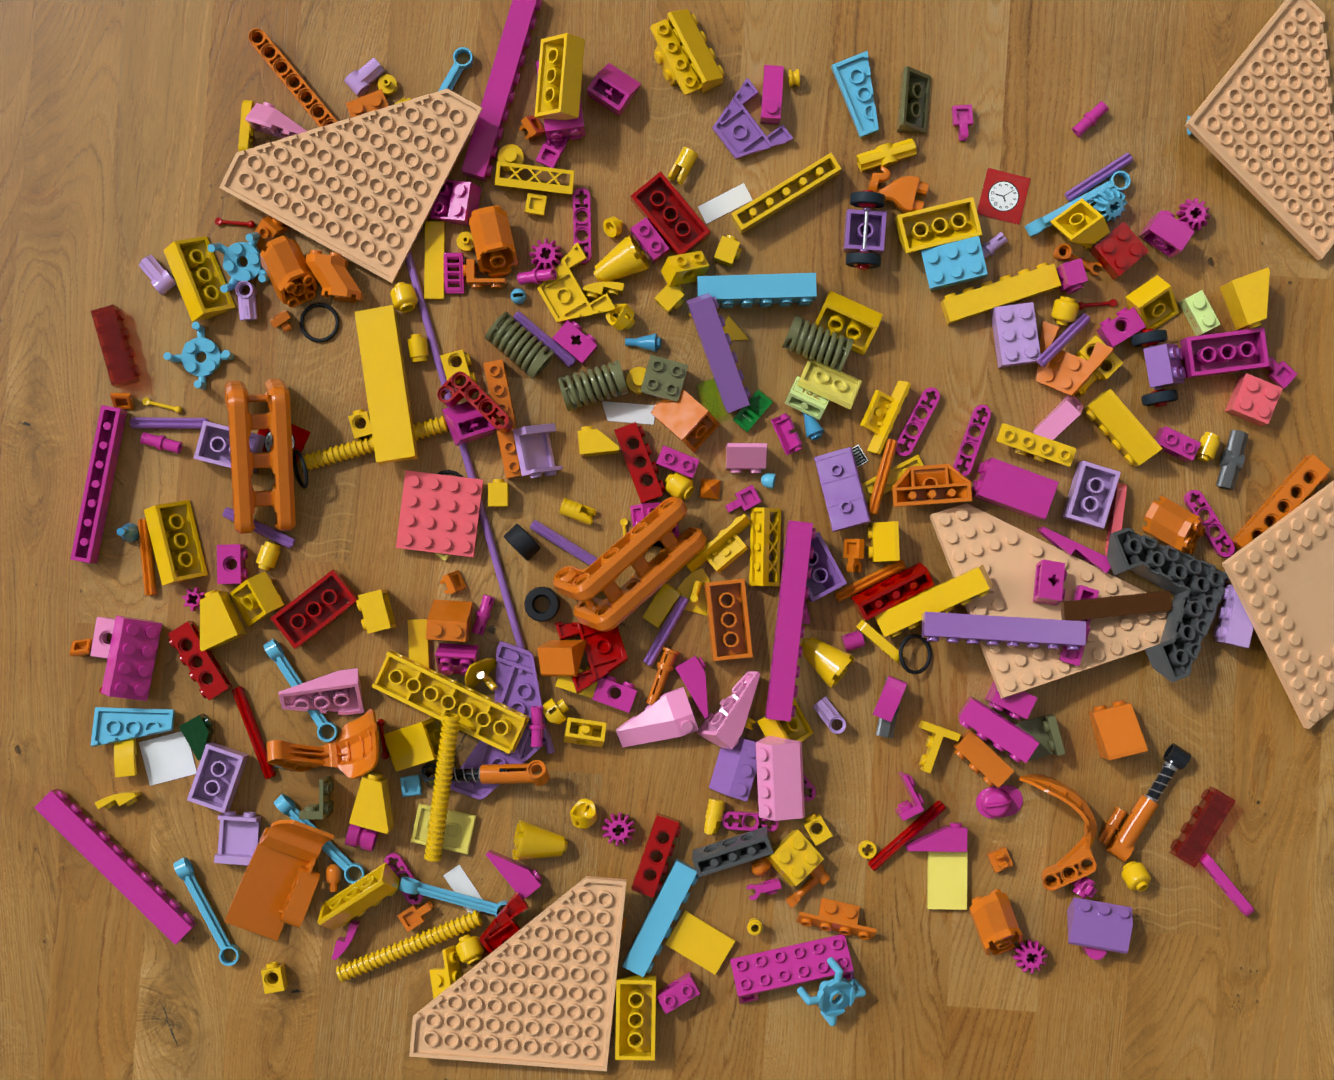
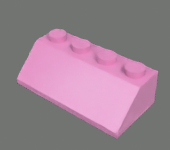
(780, 778)

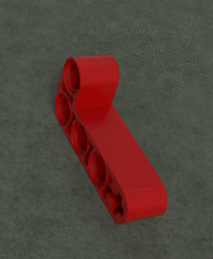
(480, 403)

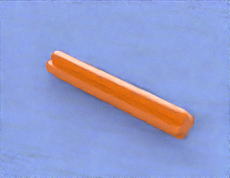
(882, 476)
(146, 558)
(869, 580)

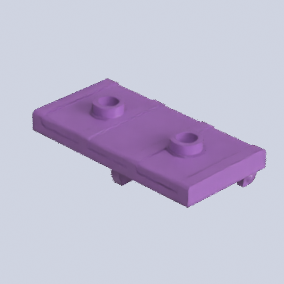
(842, 489)

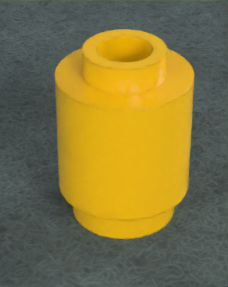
(418, 348)
(1208, 447)
(268, 555)

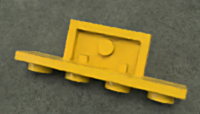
(673, 59)
(883, 413)
(1036, 445)
(723, 548)
(444, 977)

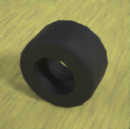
(522, 542)
(529, 604)

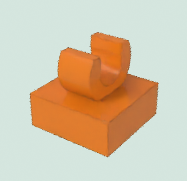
(533, 127)
(281, 319)
(453, 582)
(1000, 859)

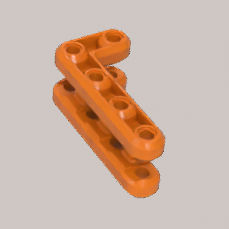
(244, 460)
(627, 551)

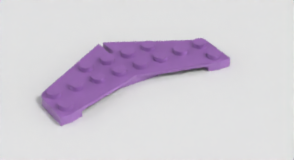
(520, 690)

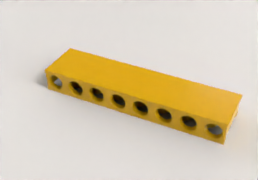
(386, 385)
(440, 695)

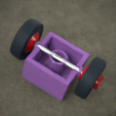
(865, 230)
(1162, 366)

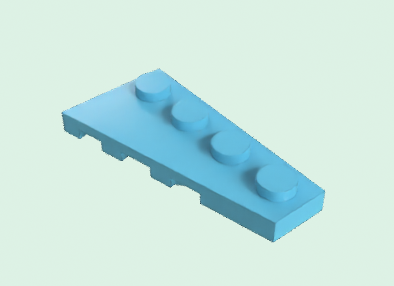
(857, 90)

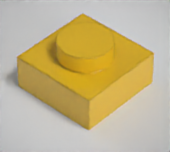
(535, 204)

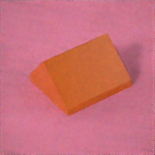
(561, 657)

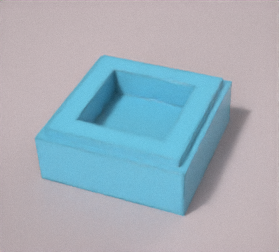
(411, 785)

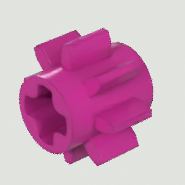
(189, 597)
(1084, 887)

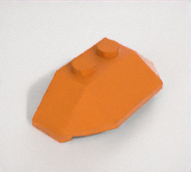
(931, 486)

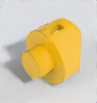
(511, 154)
(624, 319)
(635, 379)
(555, 711)
(582, 815)

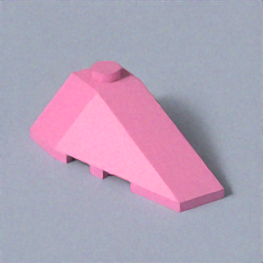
(271, 121)
(333, 692)
(663, 720)
(729, 720)

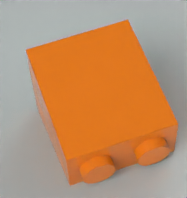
(686, 420)
(450, 621)
(1117, 730)

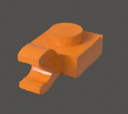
(853, 551)
(413, 916)

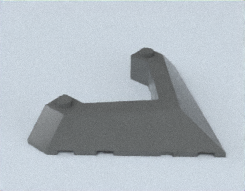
(1196, 594)

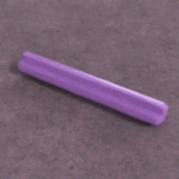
(1098, 177)
(1063, 340)
(560, 353)
(171, 423)
(265, 530)
(562, 542)
(666, 630)

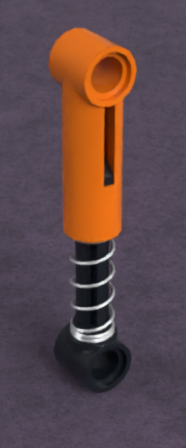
(494, 773)
(1123, 843)

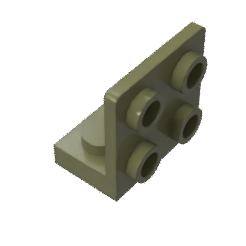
(664, 378)
(1047, 733)
(325, 806)

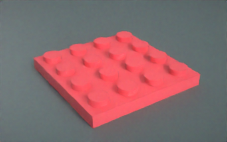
(439, 513)

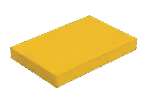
(700, 942)

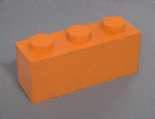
(982, 759)

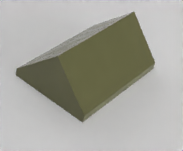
(913, 101)

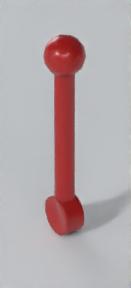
(218, 221)
(1111, 303)
(385, 755)

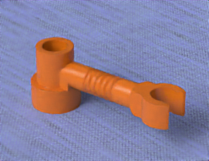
(1067, 255)
(818, 875)

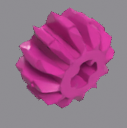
(1198, 209)
(538, 254)
(613, 824)
(1037, 953)

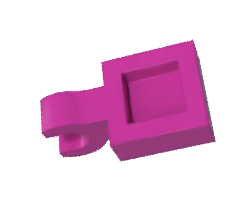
(962, 118)
(1280, 373)
(745, 498)
(769, 886)

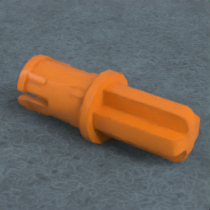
(1112, 825)

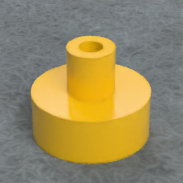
(391, 86)
(612, 226)
(463, 245)

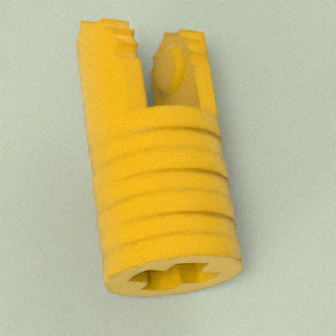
(684, 162)
(577, 511)
(714, 815)

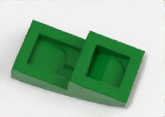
(750, 414)

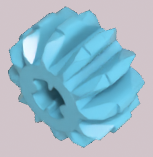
(1110, 204)

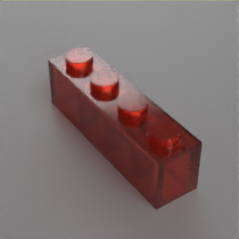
(115, 346)
(1202, 826)

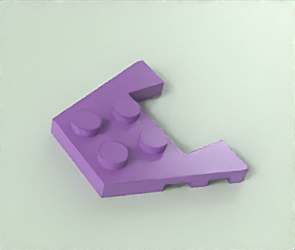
(741, 132)

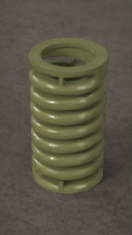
(506, 323)
(818, 343)
(593, 385)

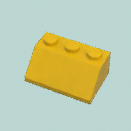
(849, 320)

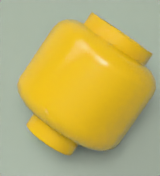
(404, 297)
(1065, 310)
(679, 485)
(1136, 876)
(469, 949)

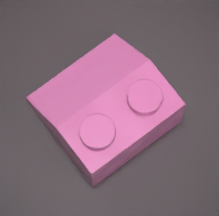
(746, 457)

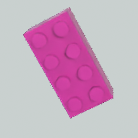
(1224, 353)
(131, 658)
(998, 729)

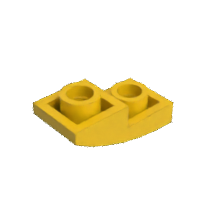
(597, 289)
(661, 605)
(125, 758)
(121, 798)

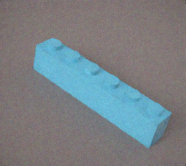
(659, 918)

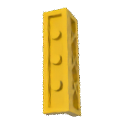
(509, 182)
(761, 547)

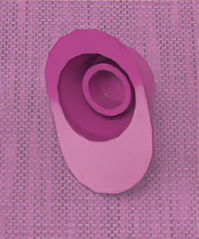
(999, 802)

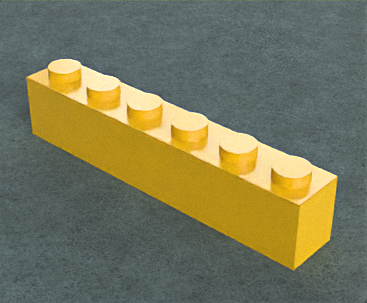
(785, 193)
(1001, 293)
(935, 599)

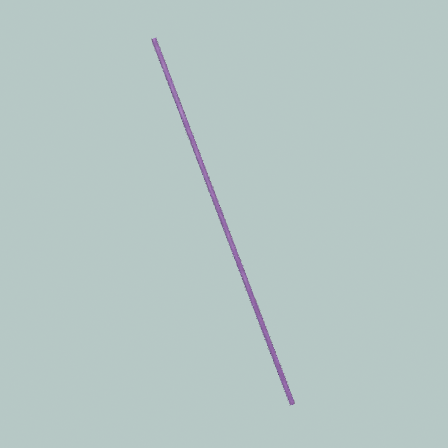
(470, 472)

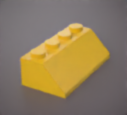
(695, 49)
(559, 77)
(938, 225)
(198, 278)
(1122, 428)
(175, 542)
(358, 897)
(635, 1018)

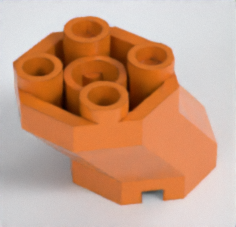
(493, 240)
(288, 271)
(333, 276)
(1173, 525)
(995, 922)

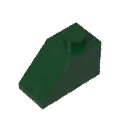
(198, 733)

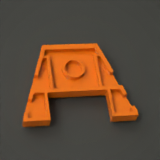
(1066, 371)

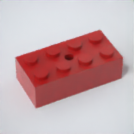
(657, 201)
(299, 620)

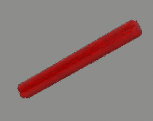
(253, 731)
(904, 837)

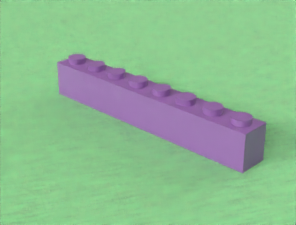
(1003, 630)

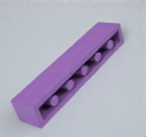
(718, 352)

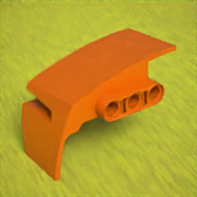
(278, 879)

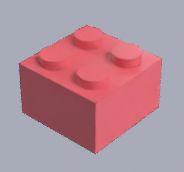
(1253, 399)

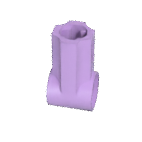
(360, 80)
(160, 278)
(247, 303)
(828, 714)

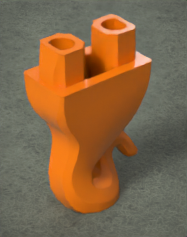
(901, 191)

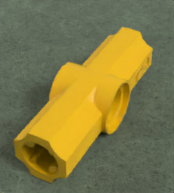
(886, 154)

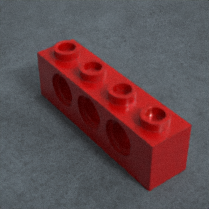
(624, 435)
(892, 591)
(210, 665)
(641, 882)

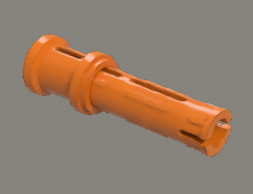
(664, 667)

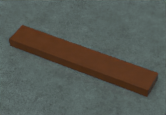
(1116, 605)

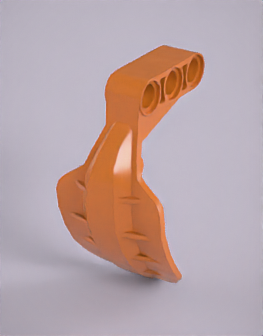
(352, 752)
(1082, 849)

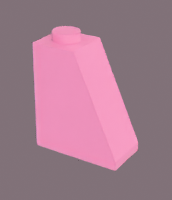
(1059, 418)

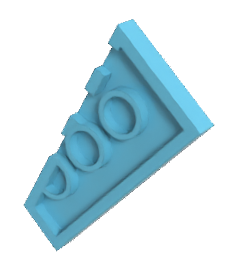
(123, 724)

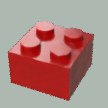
(1118, 250)

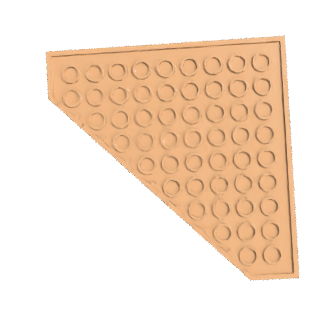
(1276, 123)
(362, 179)
(1010, 559)
(1289, 598)
(540, 993)

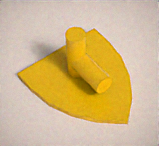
(693, 590)
(479, 672)

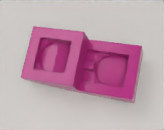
(551, 152)
(889, 698)
(342, 942)

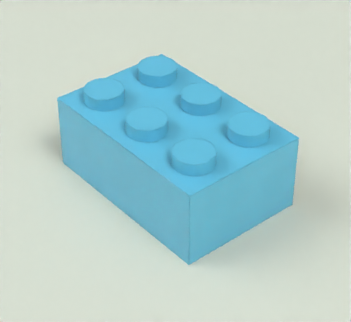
(954, 263)

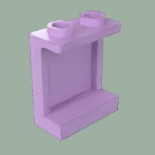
(535, 450)
(237, 837)

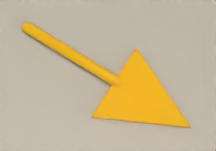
(733, 330)

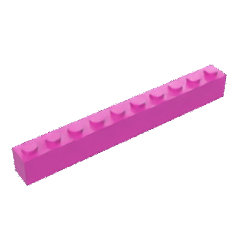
(500, 88)
(789, 621)
(115, 865)

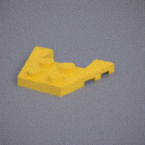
(566, 297)

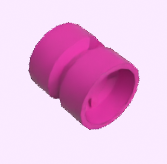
(361, 836)

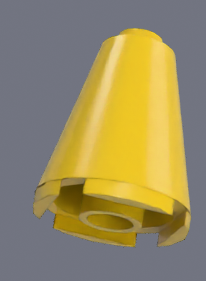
(622, 261)
(826, 660)
(536, 842)

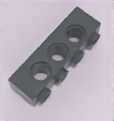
(732, 851)

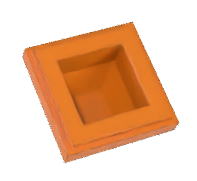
(122, 400)
(710, 488)
(81, 648)

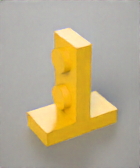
(933, 743)

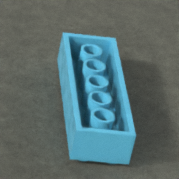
(760, 289)

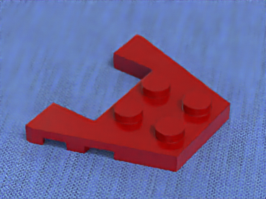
(603, 651)
(504, 925)

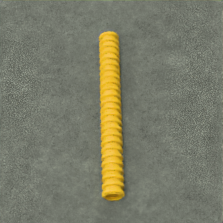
(365, 446)
(442, 787)
(408, 946)

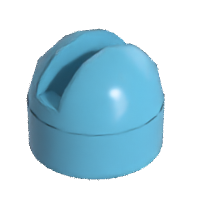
(518, 300)
(768, 480)

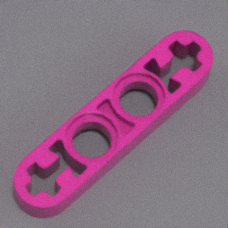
(582, 226)
(919, 423)
(973, 441)
(1210, 522)
(1226, 885)

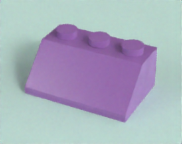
(824, 571)
(735, 770)
(1099, 925)

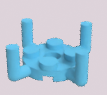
(232, 265)
(192, 349)
(828, 989)

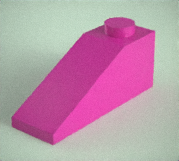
(772, 94)
(694, 678)
(944, 839)
(518, 875)

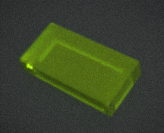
(710, 398)

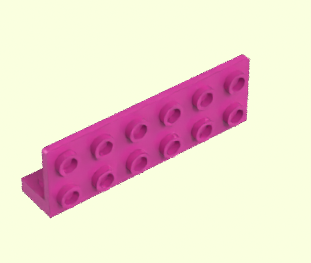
(789, 966)

